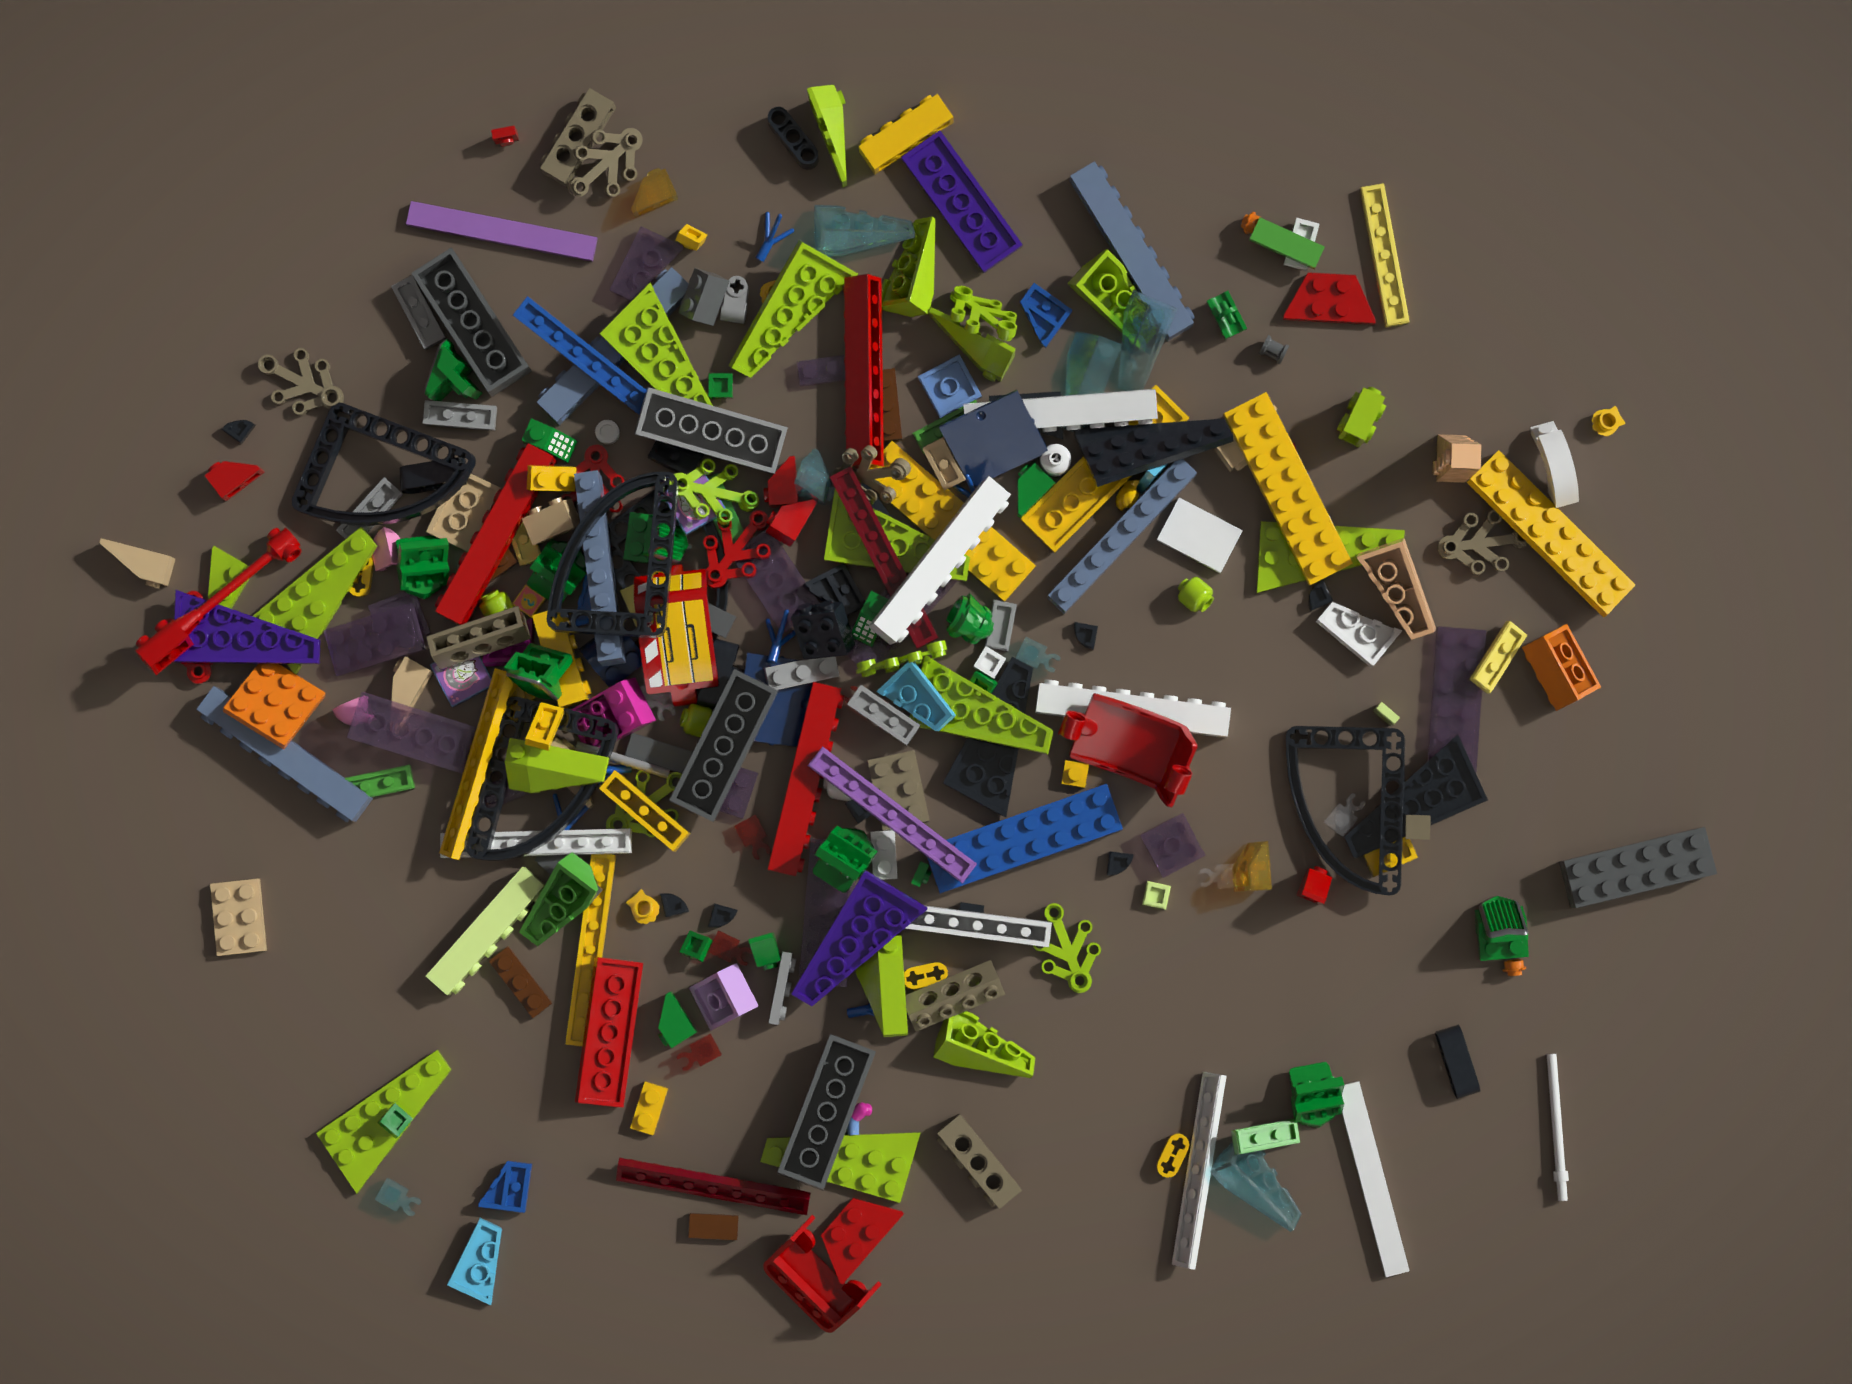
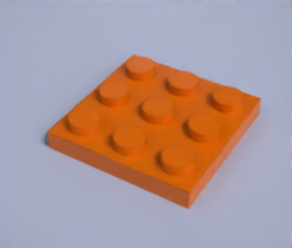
(274, 703)

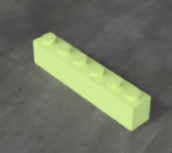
(486, 931)

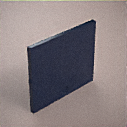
(994, 438)
(788, 710)

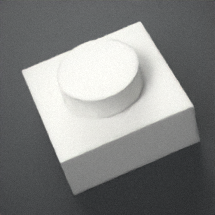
(989, 662)

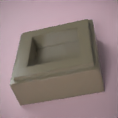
(1418, 827)

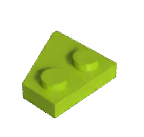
(222, 571)

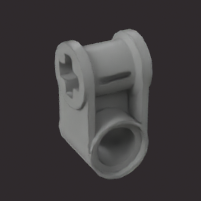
(735, 304)

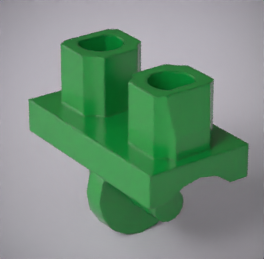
(1226, 315)

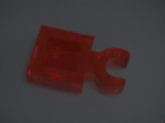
(752, 833)
(727, 947)
(702, 1051)

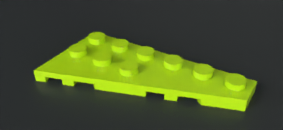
(794, 300)
(652, 347)
(909, 544)
(1279, 567)
(318, 593)
(983, 714)
(359, 1141)
(864, 1162)

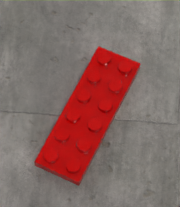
(609, 1032)

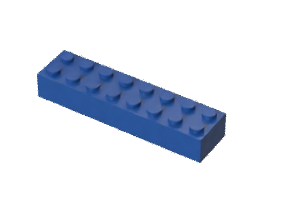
(1033, 835)

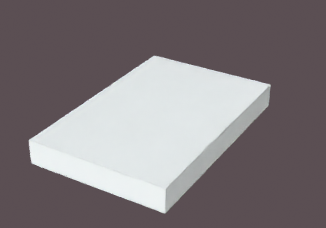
(1199, 535)

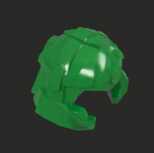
(969, 620)

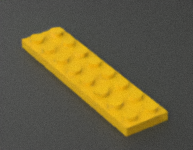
(1287, 488)
(1077, 497)
(931, 508)
(1551, 533)

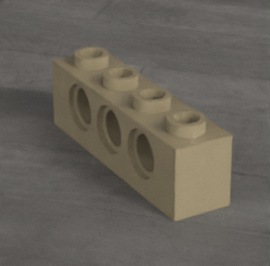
(588, 102)
(478, 637)
(953, 995)
(994, 1196)

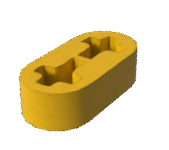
(366, 580)
(923, 969)
(1167, 1152)

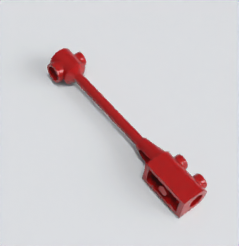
(173, 637)

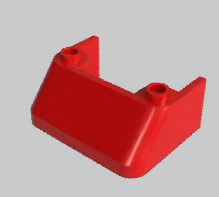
(813, 1283)

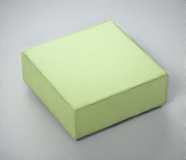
(1386, 714)
(1156, 895)

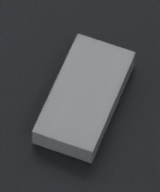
(1003, 621)

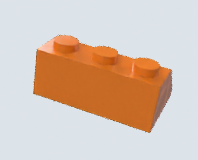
(1561, 667)

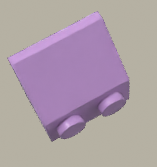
(723, 996)

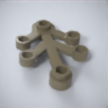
(609, 160)
(305, 384)
(897, 470)
(1478, 544)

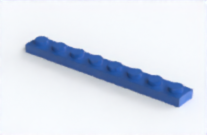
(581, 354)

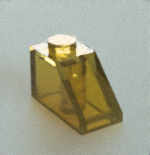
(654, 192)
(1253, 868)

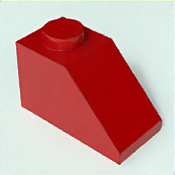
(232, 477)
(781, 485)
(789, 521)
(1315, 885)

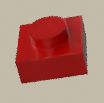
(505, 136)

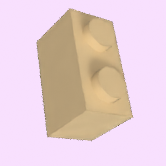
(551, 521)

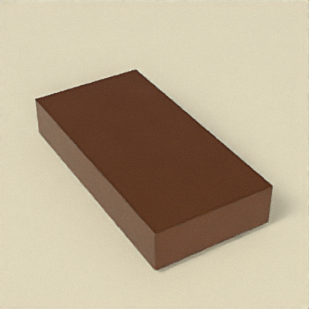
(713, 1226)

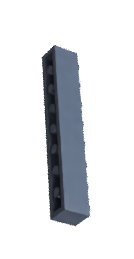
(1128, 243)
(575, 385)
(1121, 535)
(599, 567)
(292, 761)

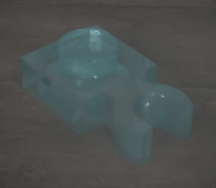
(1033, 654)
(394, 1195)

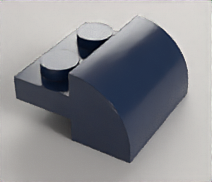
(614, 673)

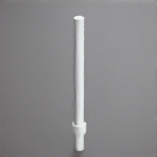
(1560, 1174)

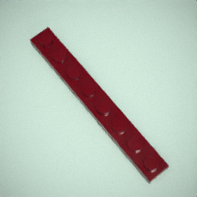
(878, 546)
(713, 1186)

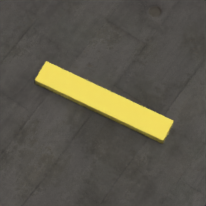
(1384, 255)

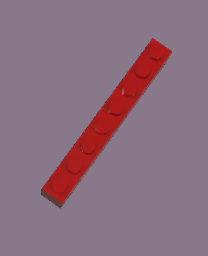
(864, 366)
(492, 540)
(804, 781)

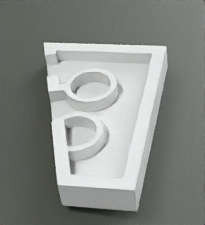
(1359, 634)

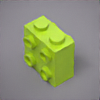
(1364, 410)

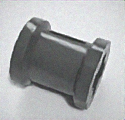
(1274, 349)

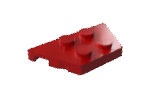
(1331, 300)
(856, 1234)

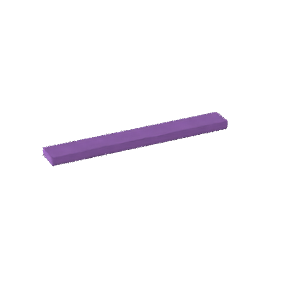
(501, 231)
(892, 815)

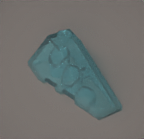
(847, 232)
(1143, 334)
(1090, 365)
(814, 479)
(1256, 1184)

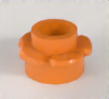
(1249, 222)
(1514, 967)

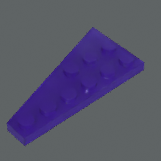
(241, 638)
(864, 925)

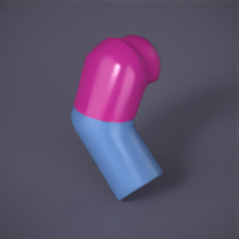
(860, 1111)

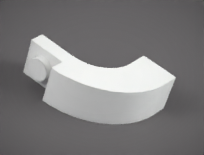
(1558, 464)

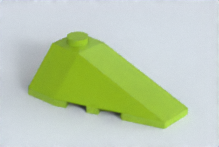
(828, 112)
(912, 280)
(1104, 287)
(986, 353)
(539, 770)
(885, 988)
(973, 1046)

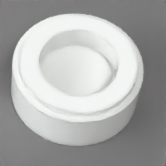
(607, 432)

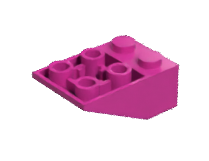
(621, 704)

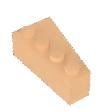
(1456, 458)
(1397, 580)

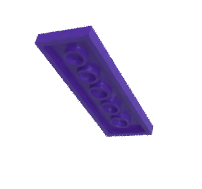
(961, 201)

